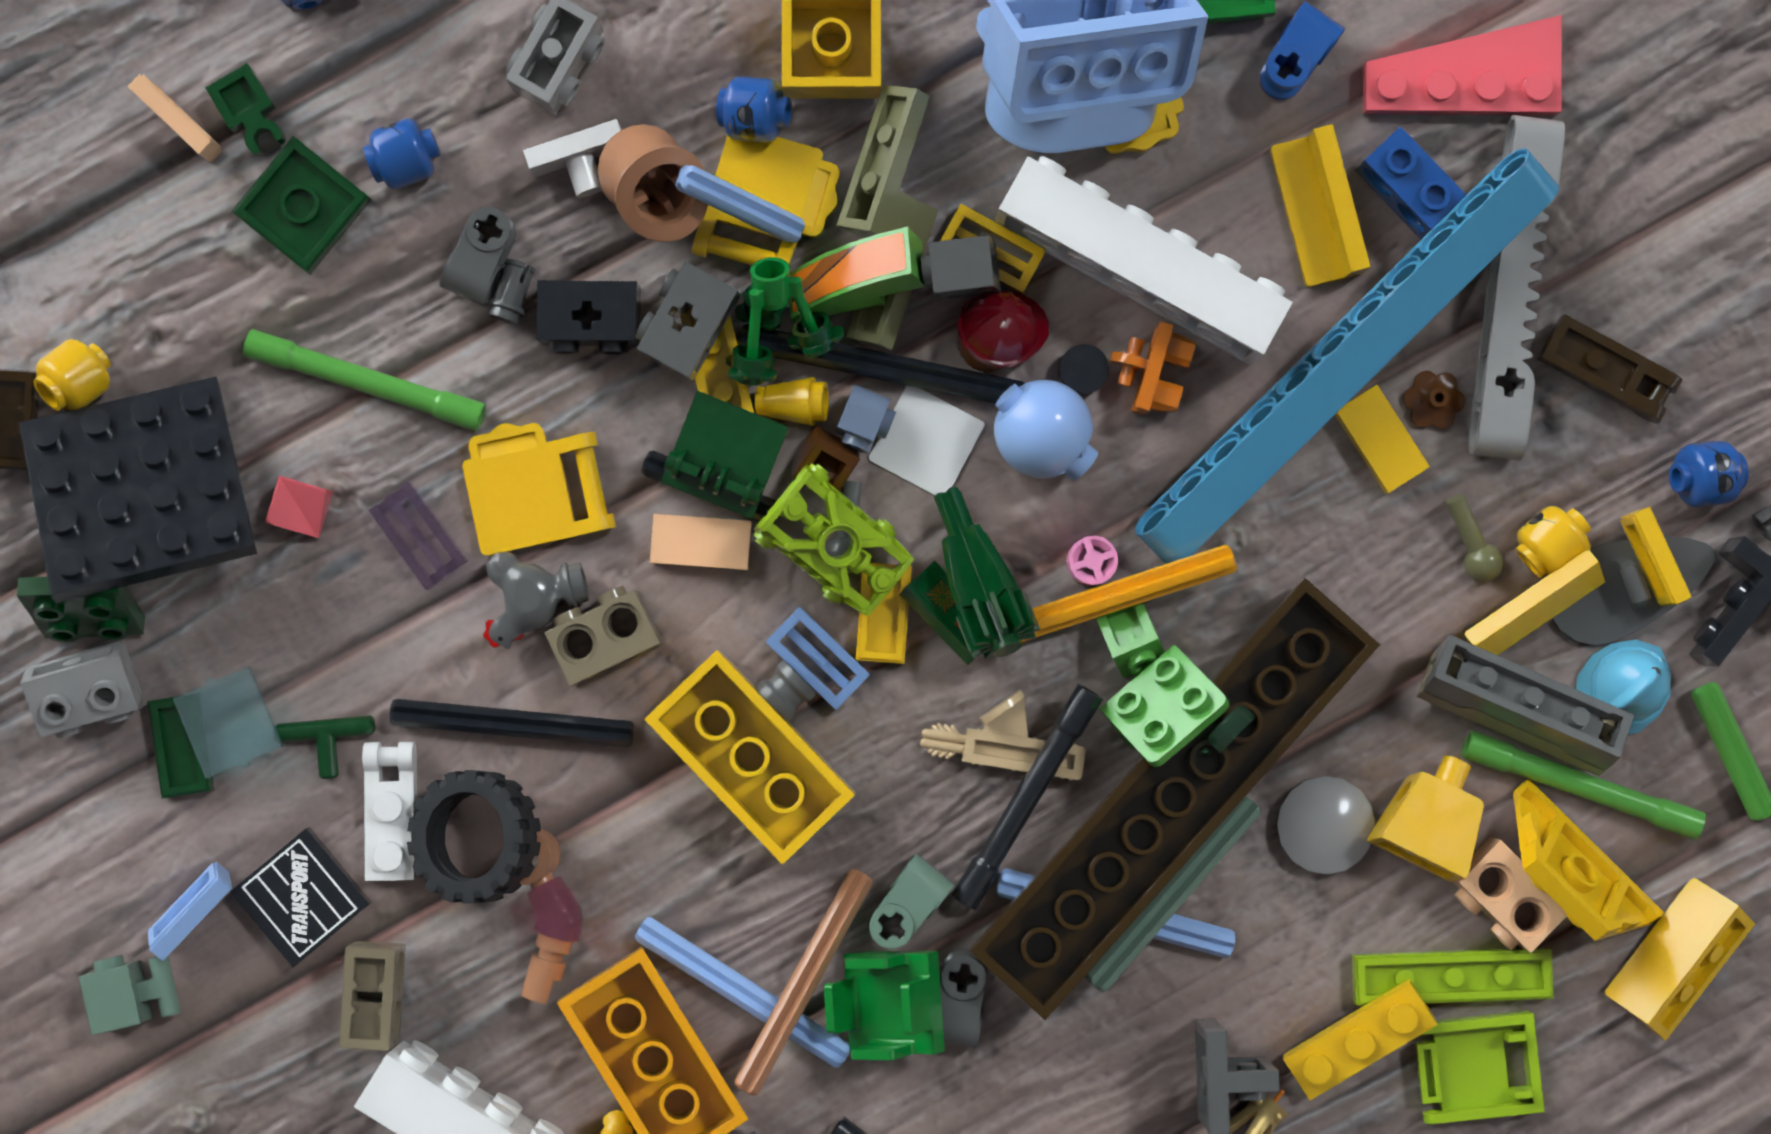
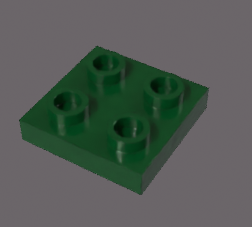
(103, 614)

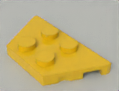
(1576, 870)

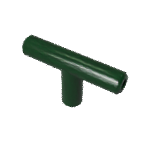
(325, 734)

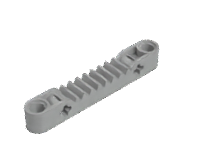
(1498, 419)

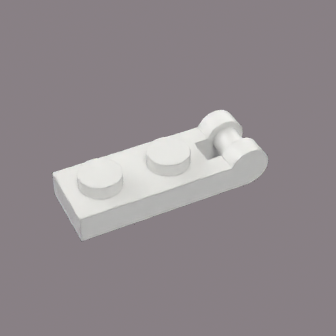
(388, 811)

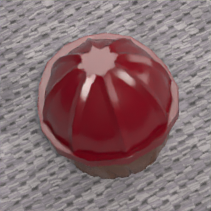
(1000, 330)

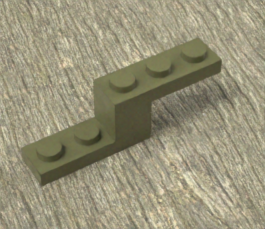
(878, 205)

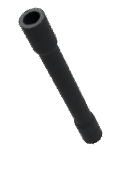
(1068, 728)

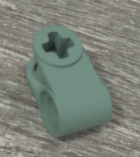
(915, 896)

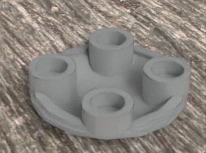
(1325, 825)

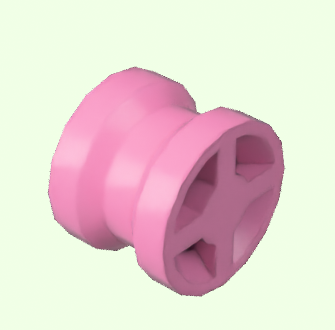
(1099, 557)

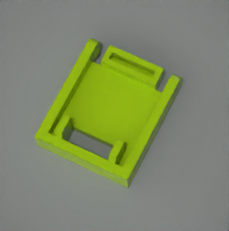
(1468, 1069)

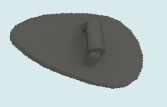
(1626, 599)

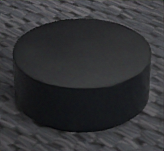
(1084, 369)

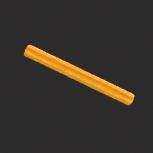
(1134, 589)

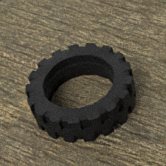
(429, 830)

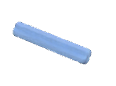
(739, 203)

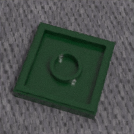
(301, 205)

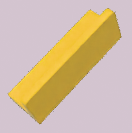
(1320, 207)
(1680, 957)

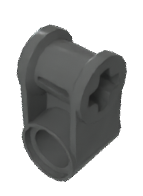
(477, 266)
(962, 1002)

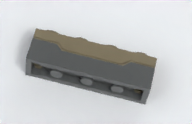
(1525, 705)

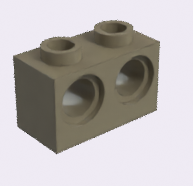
(608, 648)
(372, 995)

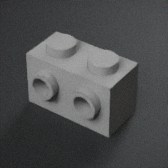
(555, 54)
(82, 690)

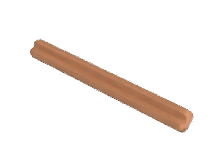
(803, 982)

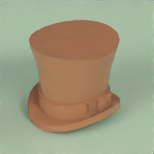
(640, 178)

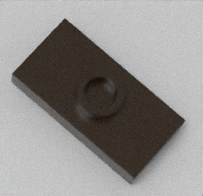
(17, 405)

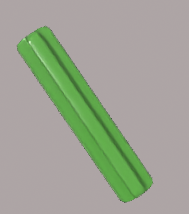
(1733, 750)

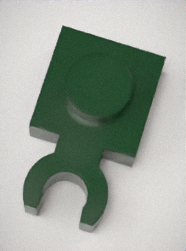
(243, 104)

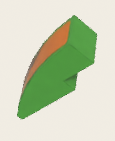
(861, 273)

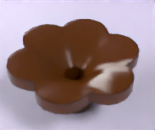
(1422, 402)

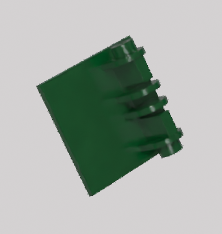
(724, 454)

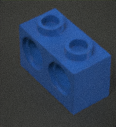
(1410, 182)

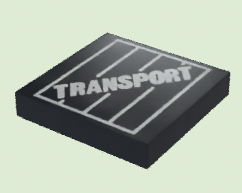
(301, 897)

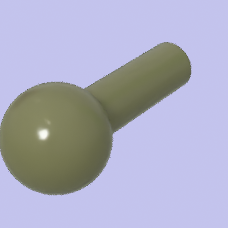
(1482, 560)

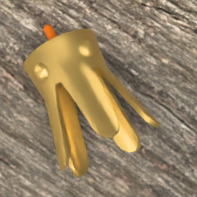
(1266, 1112)

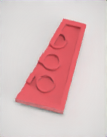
(1477, 75)

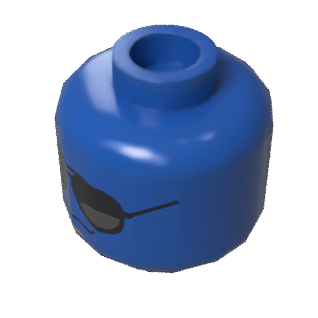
(753, 109)
(401, 153)
(1708, 473)

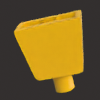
(1433, 821)

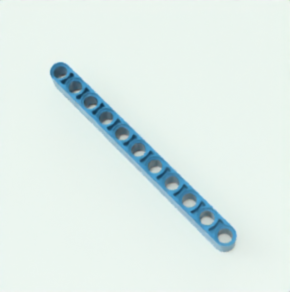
(1347, 356)

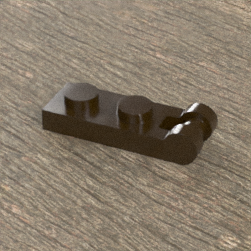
(1609, 368)

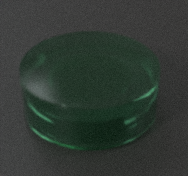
(1230, 728)

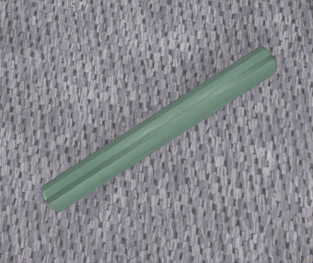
(1172, 896)

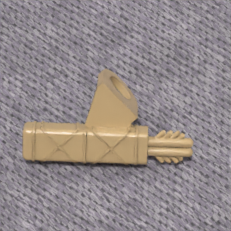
(1000, 742)

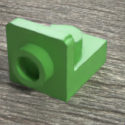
(1131, 639)

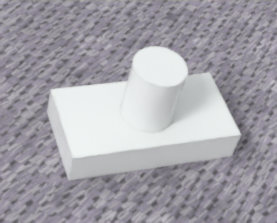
(576, 153)

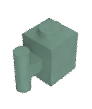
(120, 995)

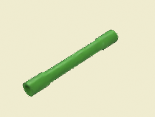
(288, 355)
(1658, 811)

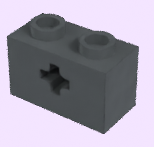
(688, 349)

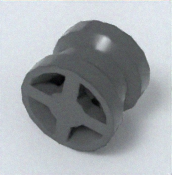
(786, 690)

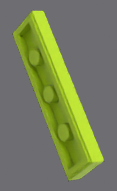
(1456, 974)

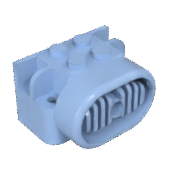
(1085, 68)

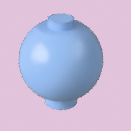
(1044, 430)

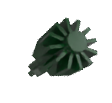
(985, 592)

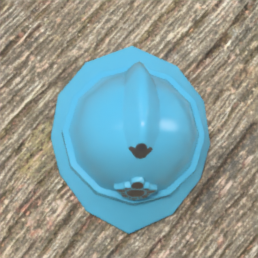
(1630, 678)

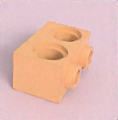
(1511, 892)

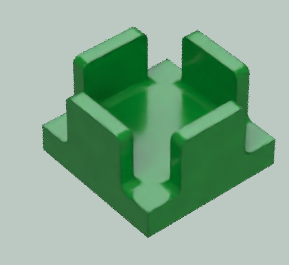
(887, 1004)

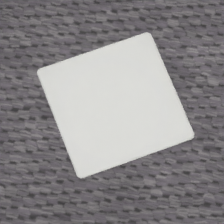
(927, 441)

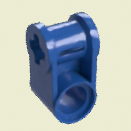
(1301, 47)

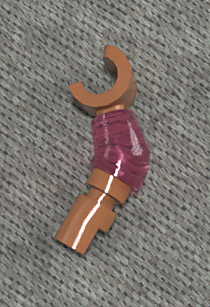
(557, 921)

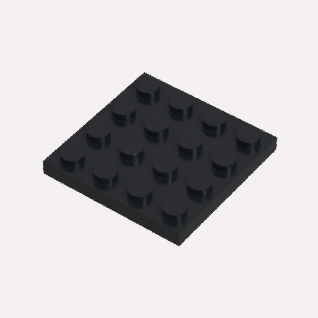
(136, 489)

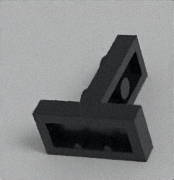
(1743, 600)

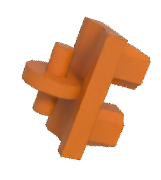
(1163, 348)

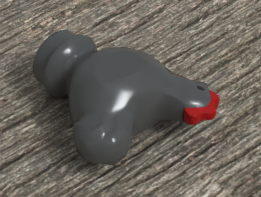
(530, 596)

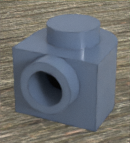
(864, 419)

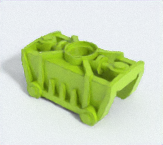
(811, 553)

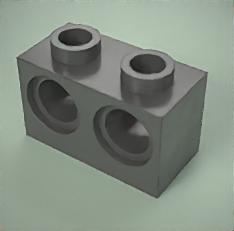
(961, 267)

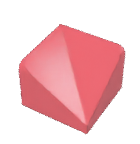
(299, 507)

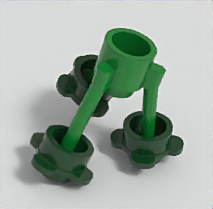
(763, 306)

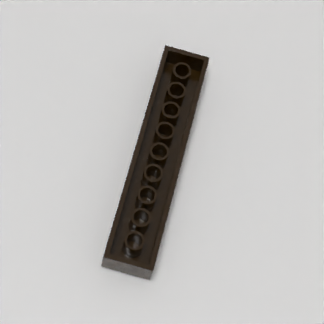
(1168, 811)

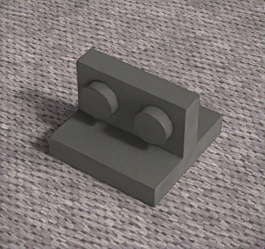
(1223, 1075)

